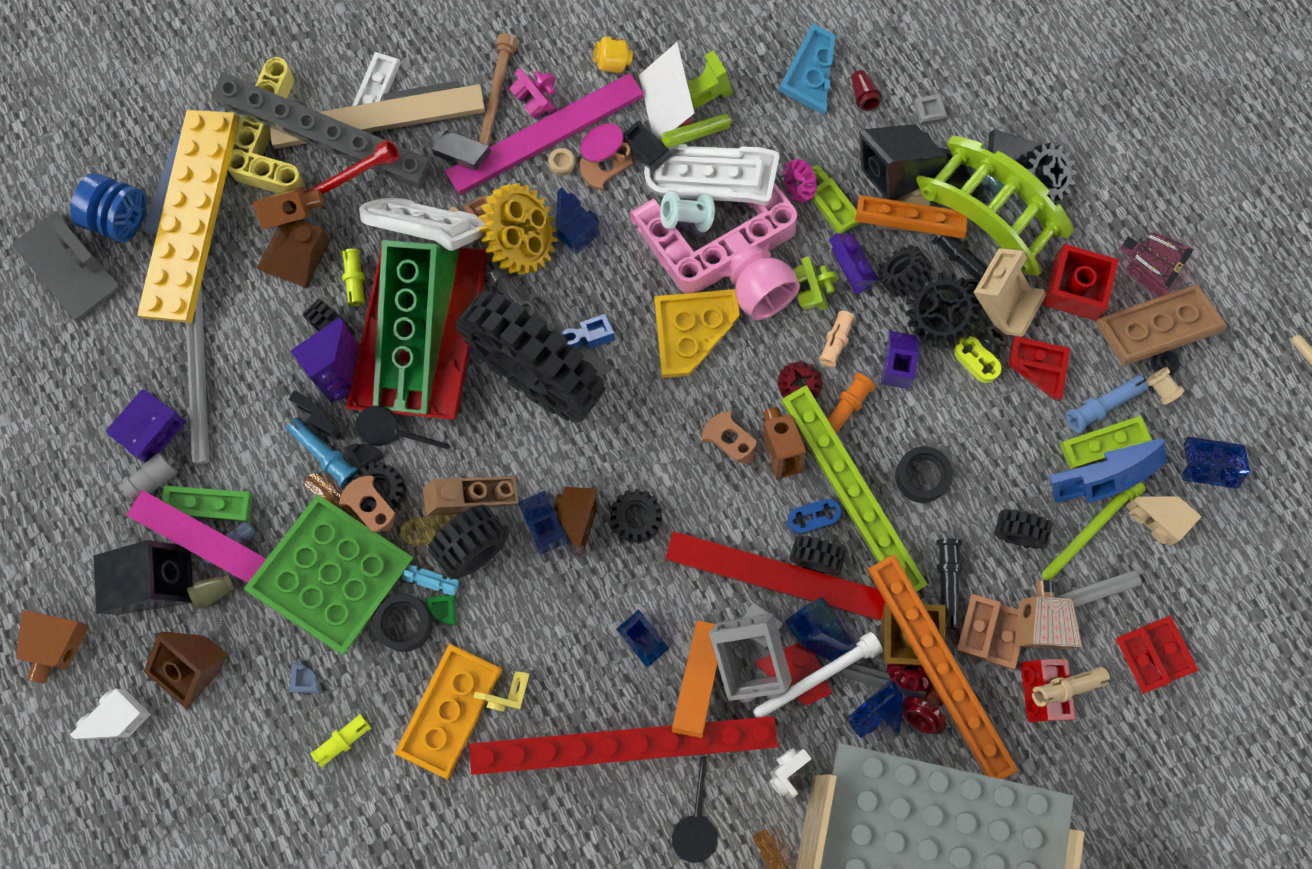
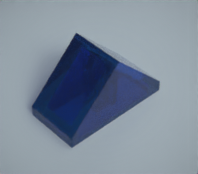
(642, 638)

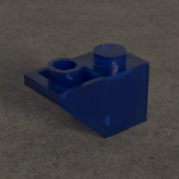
(573, 223)
(542, 522)
(820, 630)

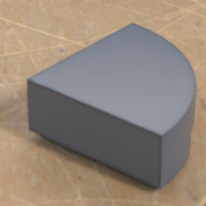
(303, 680)

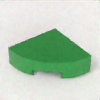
(443, 608)

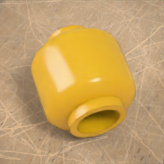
(612, 54)

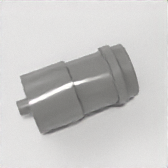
(151, 476)

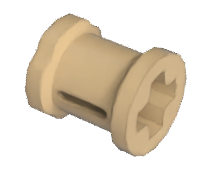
(1165, 386)

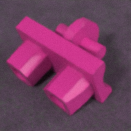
(525, 85)

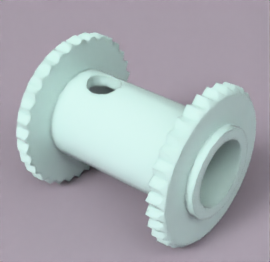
(677, 210)

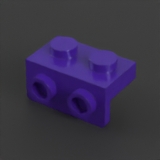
(853, 261)

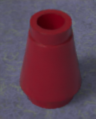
(866, 93)

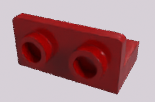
(1040, 673)

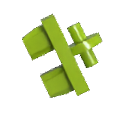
(815, 296)

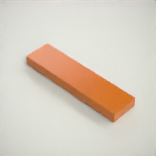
(911, 216)
(696, 684)

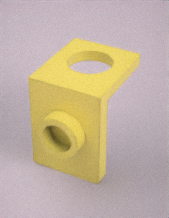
(514, 700)

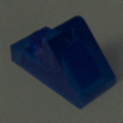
(882, 705)

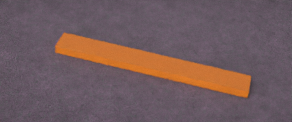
(942, 669)

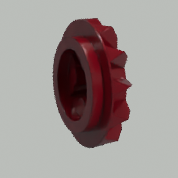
(803, 370)
(908, 679)
(923, 716)

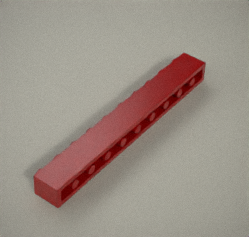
(620, 746)

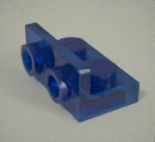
(1215, 462)

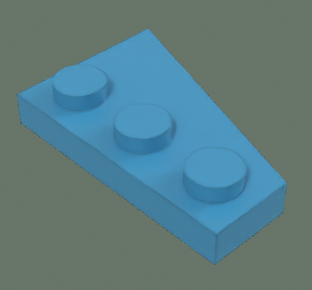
(810, 70)

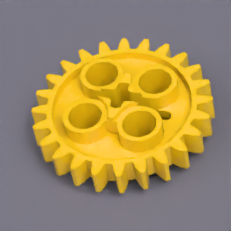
(507, 217)

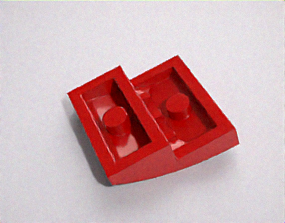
(1156, 654)

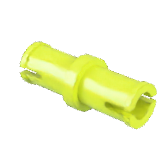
(353, 277)
(340, 740)

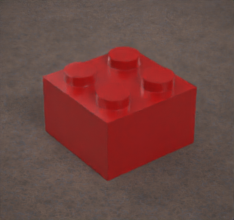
(1080, 282)

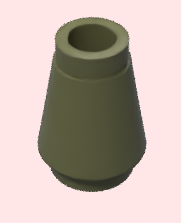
(208, 591)

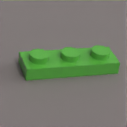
(209, 503)

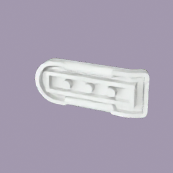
(723, 173)
(405, 216)

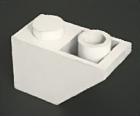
(114, 717)

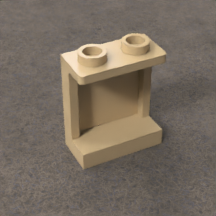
(1007, 294)

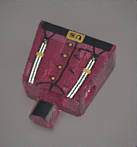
(1155, 261)

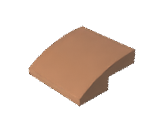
(990, 632)

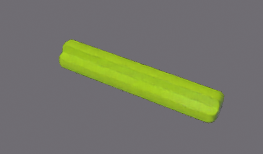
(696, 130)

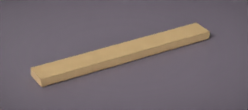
(400, 112)

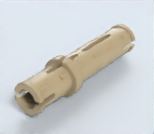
(1063, 689)

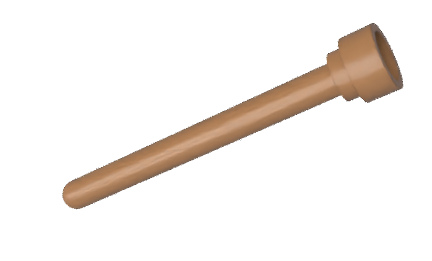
(506, 46)

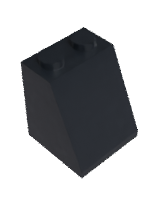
(897, 156)
(142, 577)

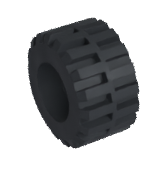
(468, 541)

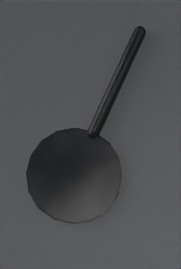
(379, 427)
(695, 836)

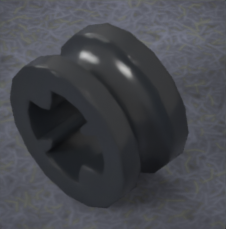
(992, 339)

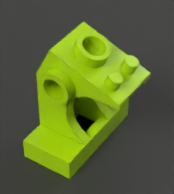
(711, 83)

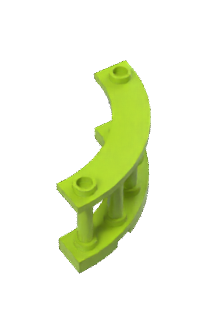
(1016, 180)

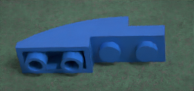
(1118, 472)

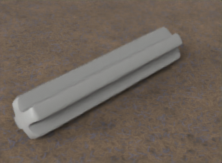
(1103, 588)

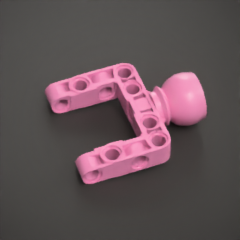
(761, 282)

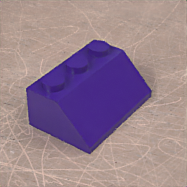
(330, 359)

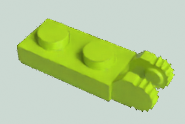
(833, 203)

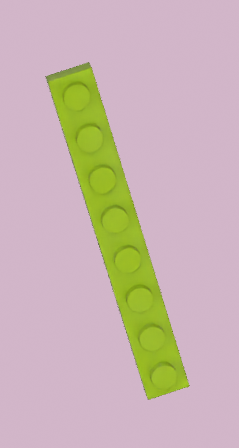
(848, 482)

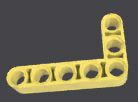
(249, 130)

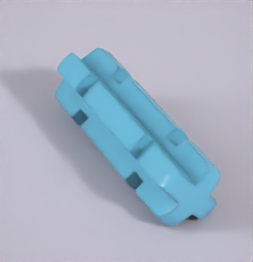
(430, 579)

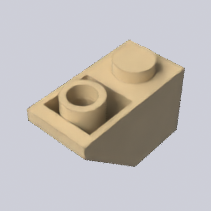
(1165, 515)

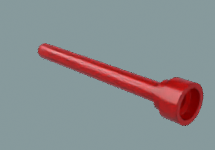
(383, 154)

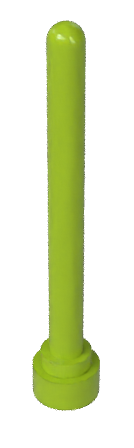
(1091, 529)

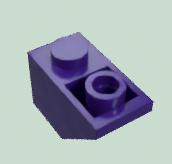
(900, 360)

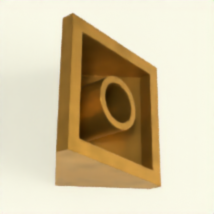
(893, 641)

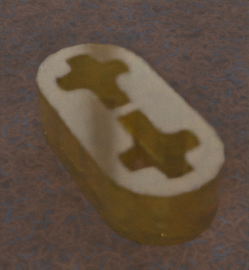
(423, 523)

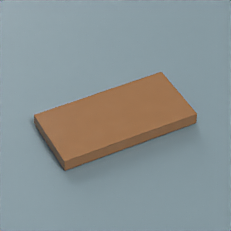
(1160, 325)

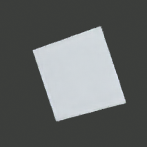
(666, 92)

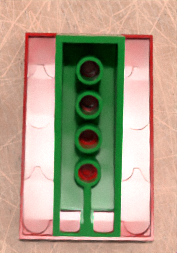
(410, 337)

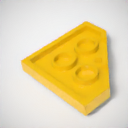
(691, 327)

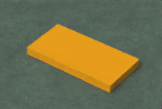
(448, 712)

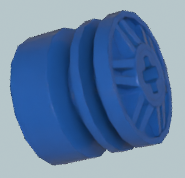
(108, 207)

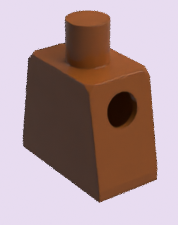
(277, 208)
(783, 444)
(48, 643)

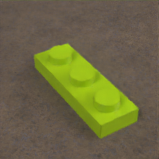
(1092, 446)

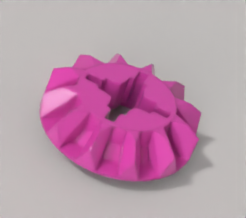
(799, 170)

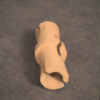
(837, 338)

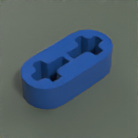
(811, 510)

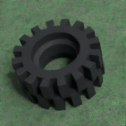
(905, 271)
(321, 315)
(395, 480)
(631, 499)
(1023, 529)
(817, 555)

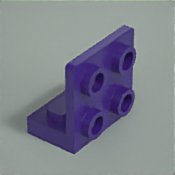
(145, 426)

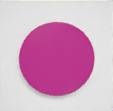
(602, 142)

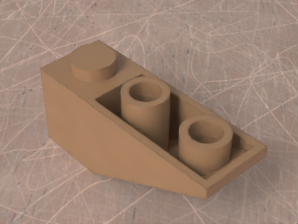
(459, 494)

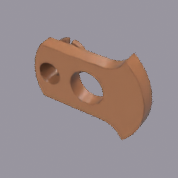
(596, 177)
(722, 424)
(363, 488)

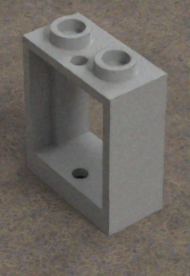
(743, 629)

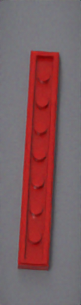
(775, 575)

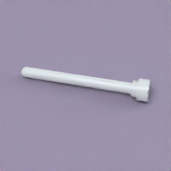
(867, 647)

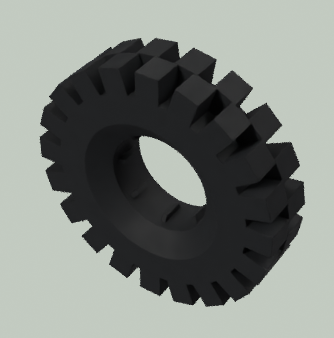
(531, 356)

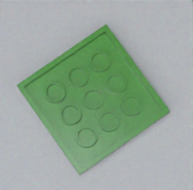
(329, 574)

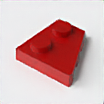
(1040, 364)
(800, 664)

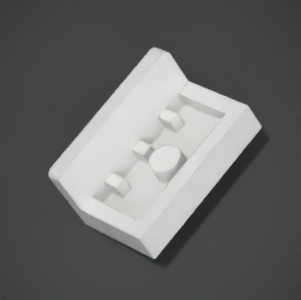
(788, 764)

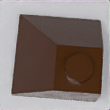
(295, 252)
(576, 514)
(184, 664)

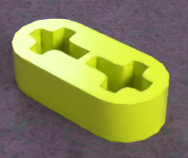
(973, 365)

